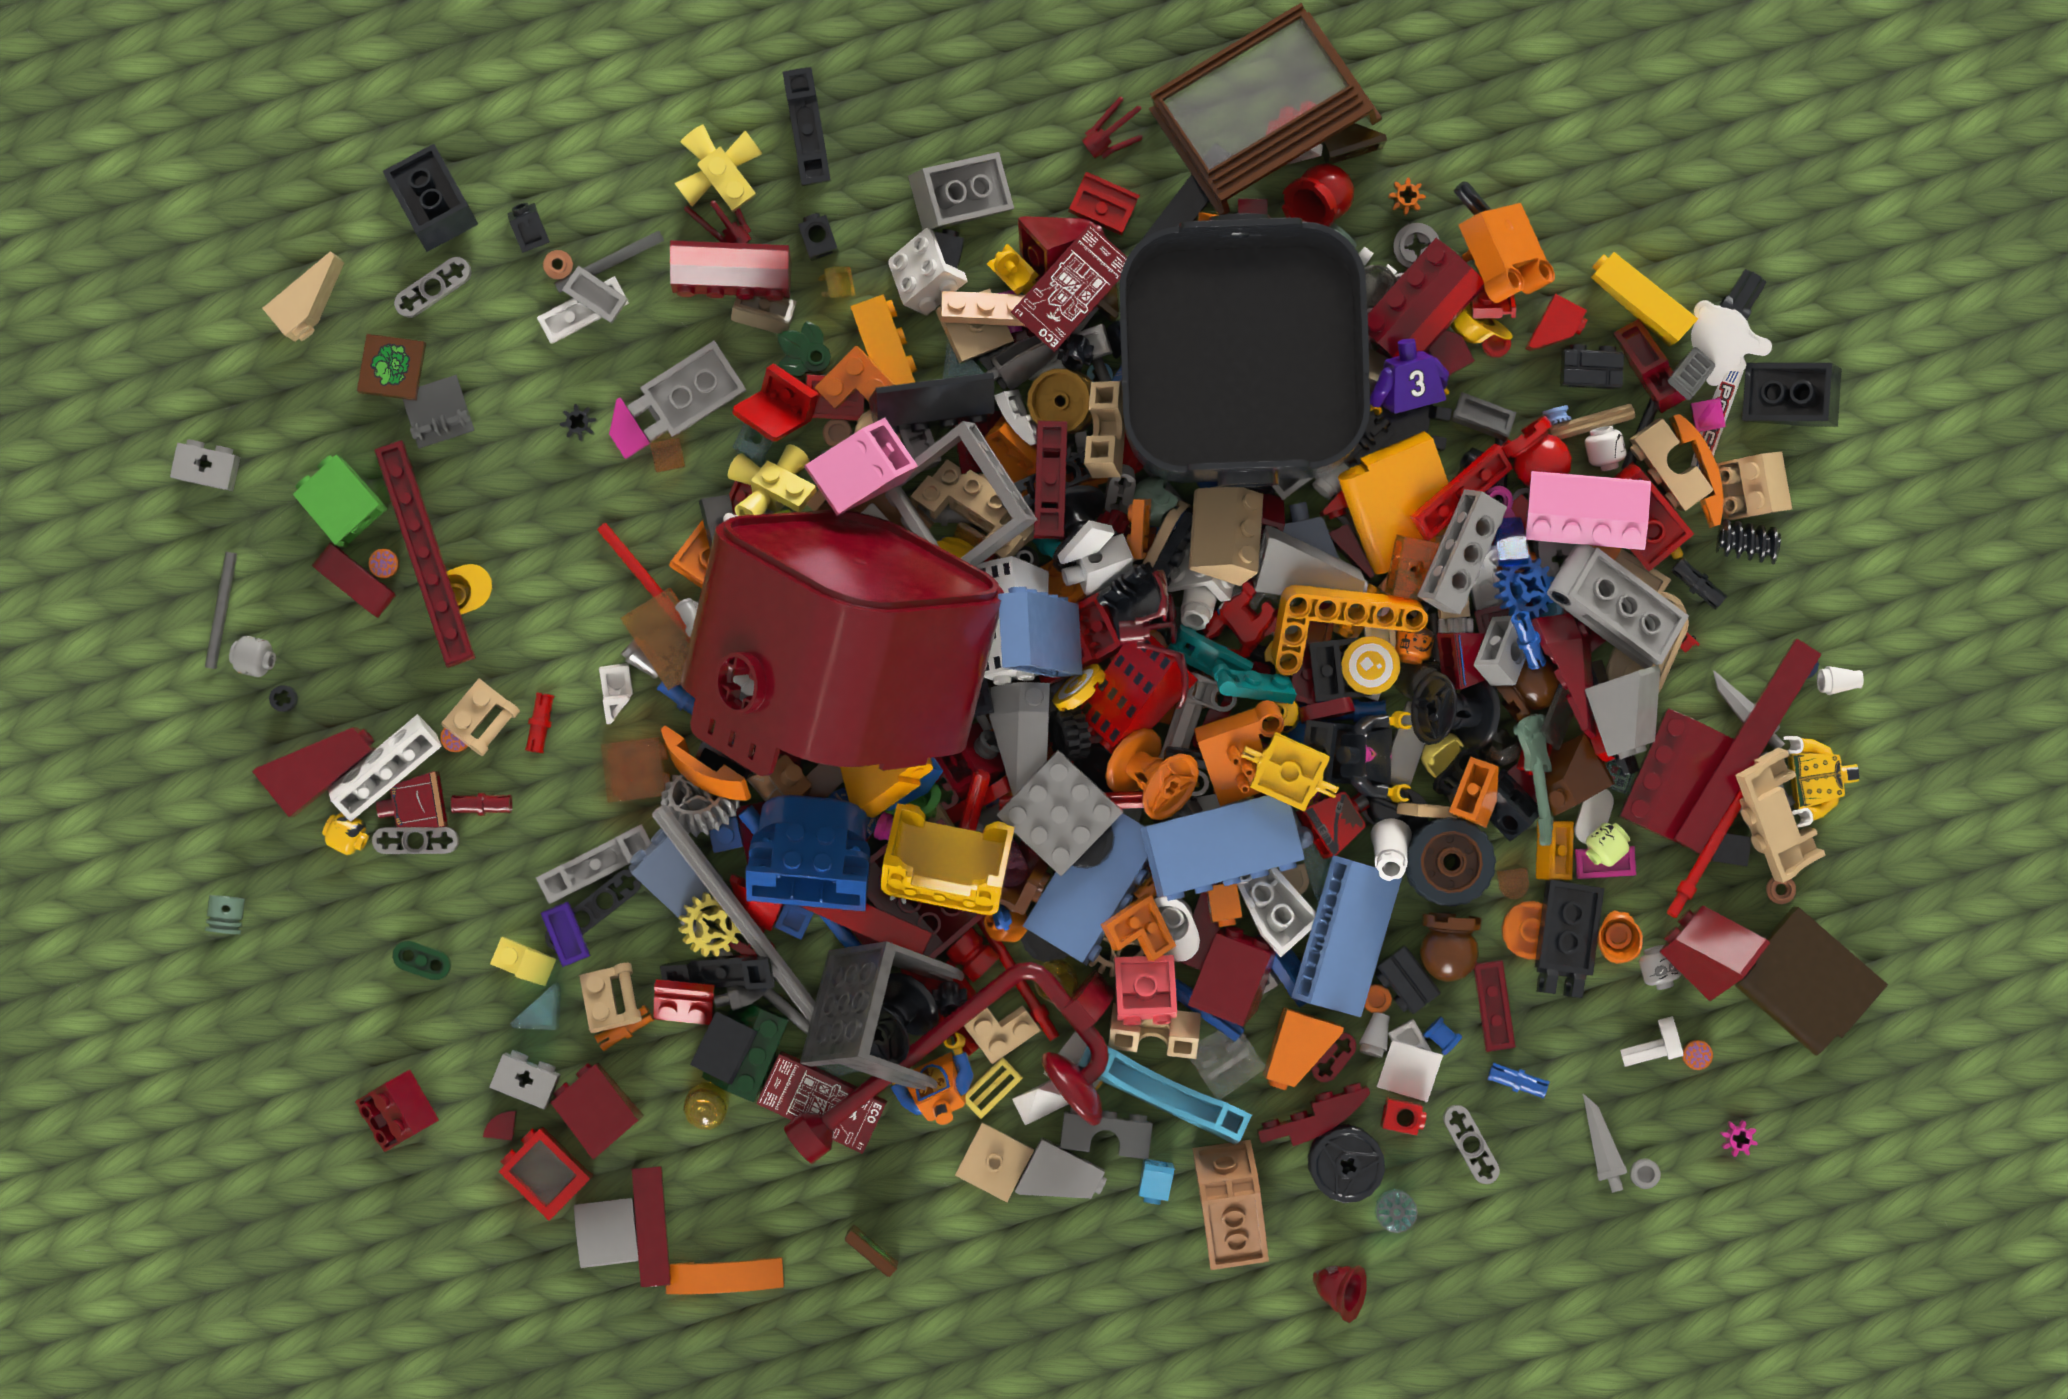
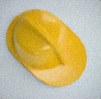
(1478, 329)
(471, 586)

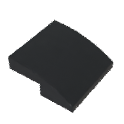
(1327, 670)

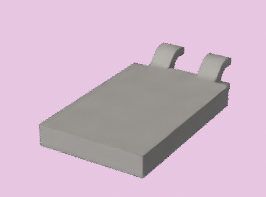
(688, 392)

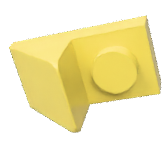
(523, 961)

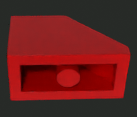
(1557, 323)

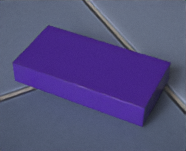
(565, 934)

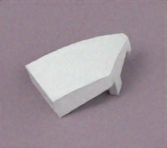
(616, 689)

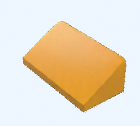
(1556, 860)

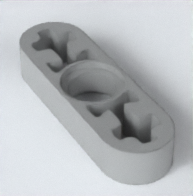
(418, 305)
(393, 832)
(1474, 1167)

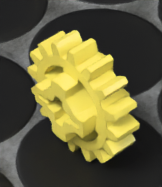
(704, 933)

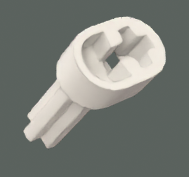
(1667, 1046)

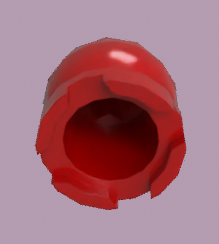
(1319, 195)
(1538, 451)

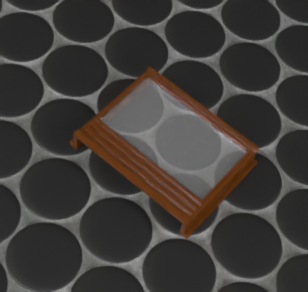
(1259, 105)

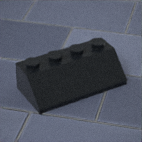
(935, 403)

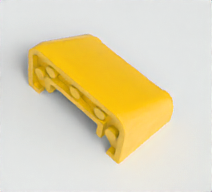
(946, 862)

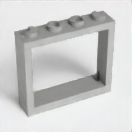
(995, 474)

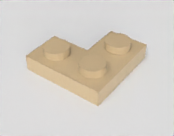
(1001, 1037)

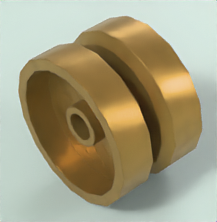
(1046, 396)

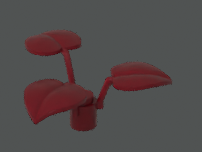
(1139, 630)

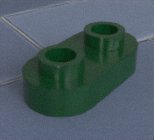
(422, 960)

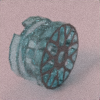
(1396, 1211)

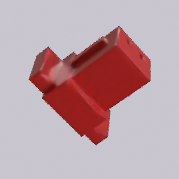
(1688, 642)

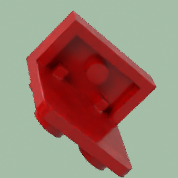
(780, 405)

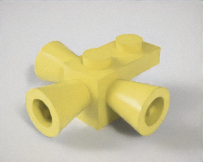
(718, 168)
(773, 484)

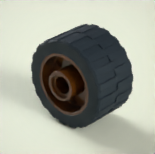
(1472, 866)

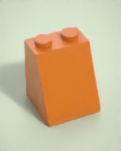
(1298, 1047)

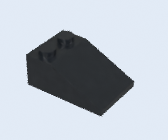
(430, 197)
(1792, 394)

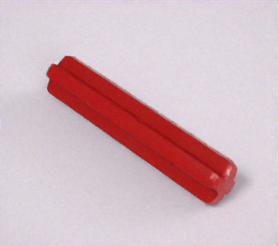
(975, 800)

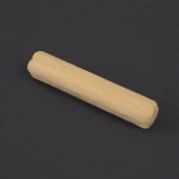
(1593, 421)

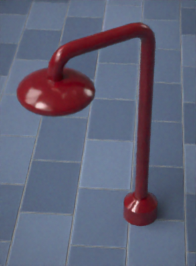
(814, 1132)

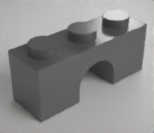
(1133, 1132)

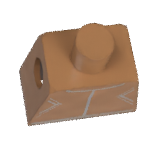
(785, 780)

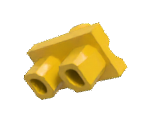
(1013, 270)

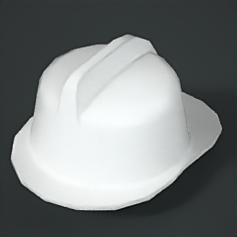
(1181, 926)

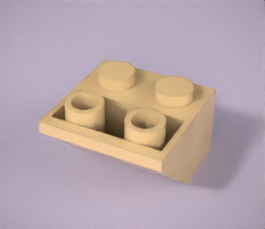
(1754, 486)

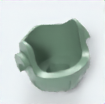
(1161, 500)

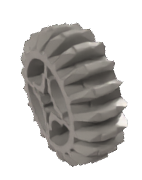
(696, 808)

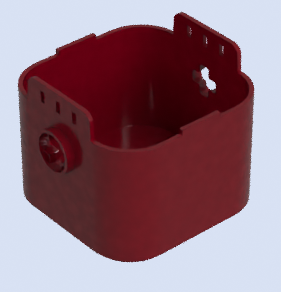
(853, 640)

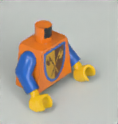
(953, 1080)

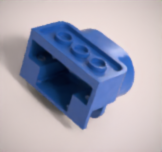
(810, 854)

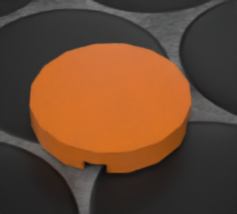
(1521, 928)

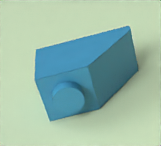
(1155, 1181)

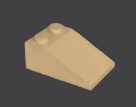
(303, 302)

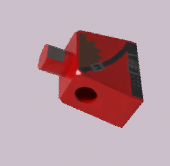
(1334, 821)

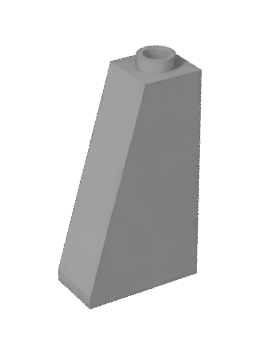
(1293, 562)

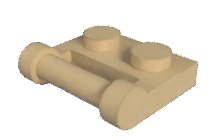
(473, 710)
(600, 998)

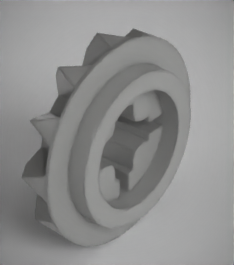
(1405, 237)

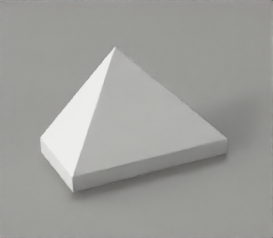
(1039, 1102)

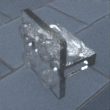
(1226, 1063)

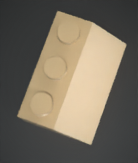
(1226, 533)

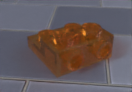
(635, 769)

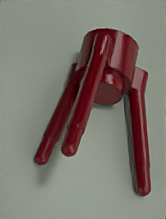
(1098, 142)
(732, 233)

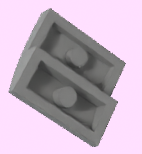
(606, 1232)

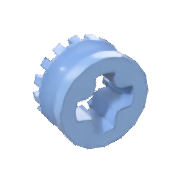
(1557, 414)

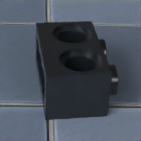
(1514, 807)

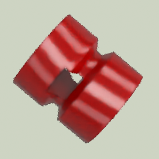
(972, 954)

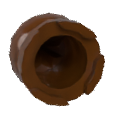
(1532, 690)
(1449, 947)

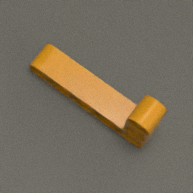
(1338, 614)

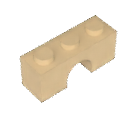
(1106, 446)
(1653, 446)
(1179, 1035)

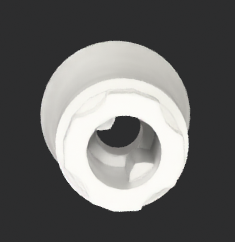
(1197, 607)
(1391, 844)

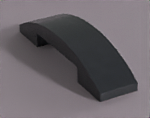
(806, 126)
(722, 971)

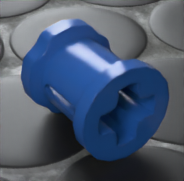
(1442, 1035)

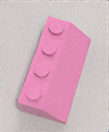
(1588, 510)

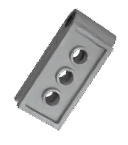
(1617, 605)

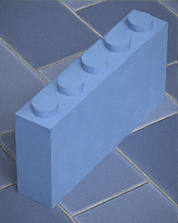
(1040, 633)
(1221, 846)
(1084, 898)
(1346, 937)

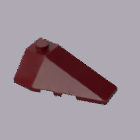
(1567, 645)

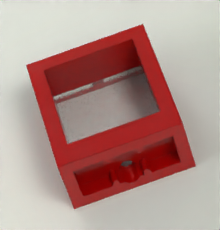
(544, 1170)

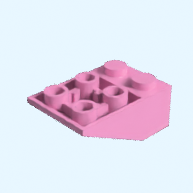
(861, 467)

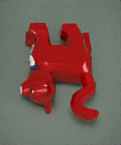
(1243, 620)

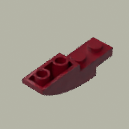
(1327, 1113)

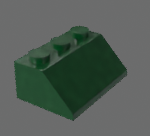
(758, 1060)

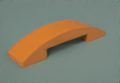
(1687, 433)
(723, 783)
(726, 1276)

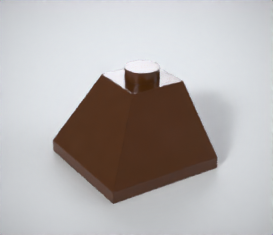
(1575, 774)

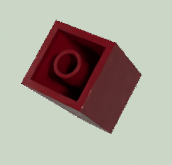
(1712, 950)
(1233, 976)
(595, 1109)

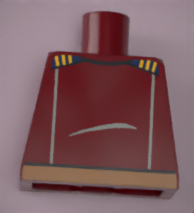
(416, 802)

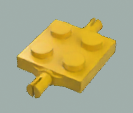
(1289, 771)

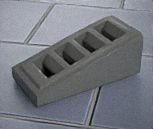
(1691, 373)

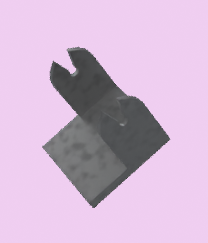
(851, 1005)

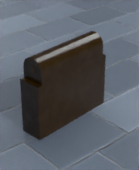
(1810, 982)

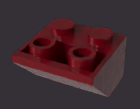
(961, 766)
(396, 1110)

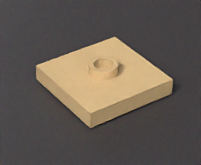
(975, 339)
(994, 1162)

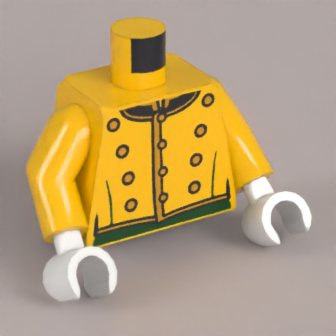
(1818, 778)

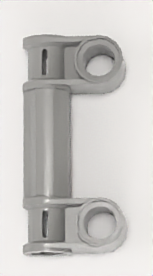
(1186, 719)

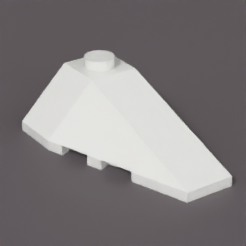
(1277, 909)

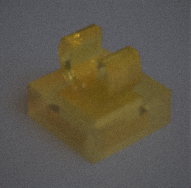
(839, 282)

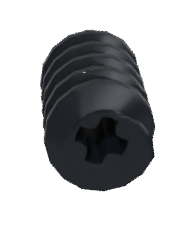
(1748, 540)

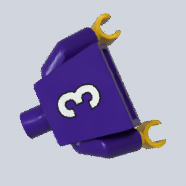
(1409, 381)

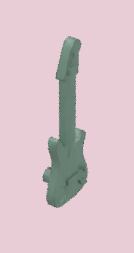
(1537, 761)

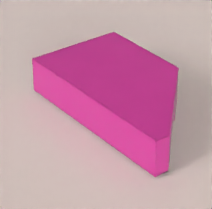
(626, 431)

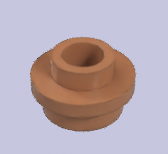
(566, 268)
(1790, 891)

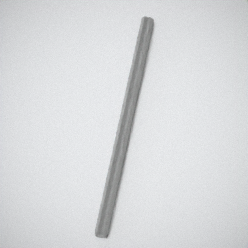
(734, 909)

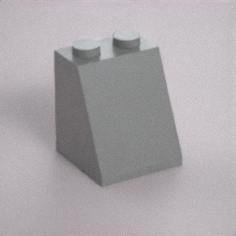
(1626, 711)

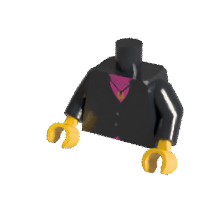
(1367, 756)

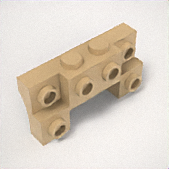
(973, 499)
(1771, 817)

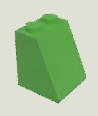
(339, 500)

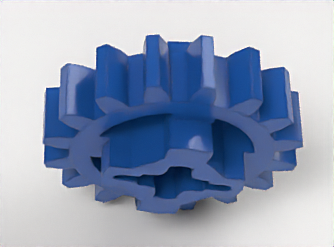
(1524, 588)

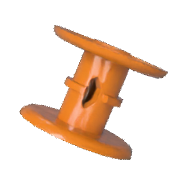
(1164, 783)

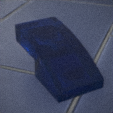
(1511, 543)

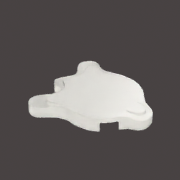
(1725, 339)

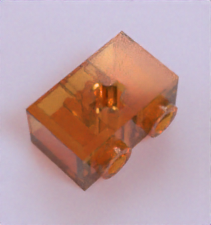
(1406, 553)

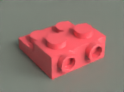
(1145, 989)

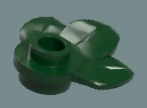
(799, 348)

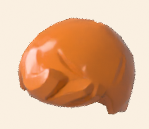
(1620, 938)

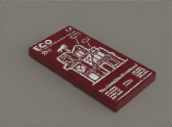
(1071, 288)
(805, 1088)

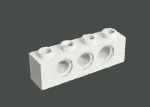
(384, 767)

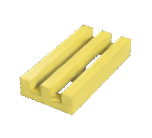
(1009, 1070)

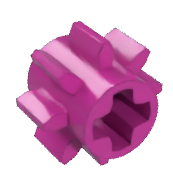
(1741, 1146)

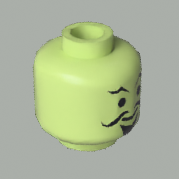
(1607, 844)

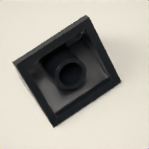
(724, 1047)

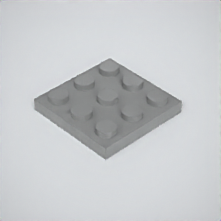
(1059, 813)

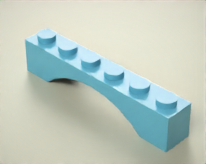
(1187, 1104)

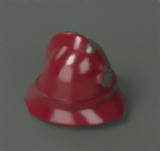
(1342, 1289)

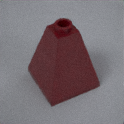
(1047, 238)

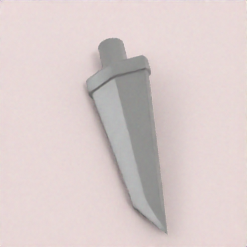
(1741, 705)
(1606, 1155)

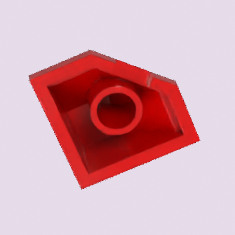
(762, 913)

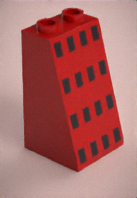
(1134, 694)

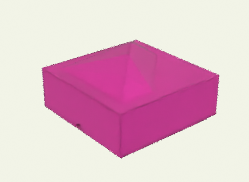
(1708, 415)

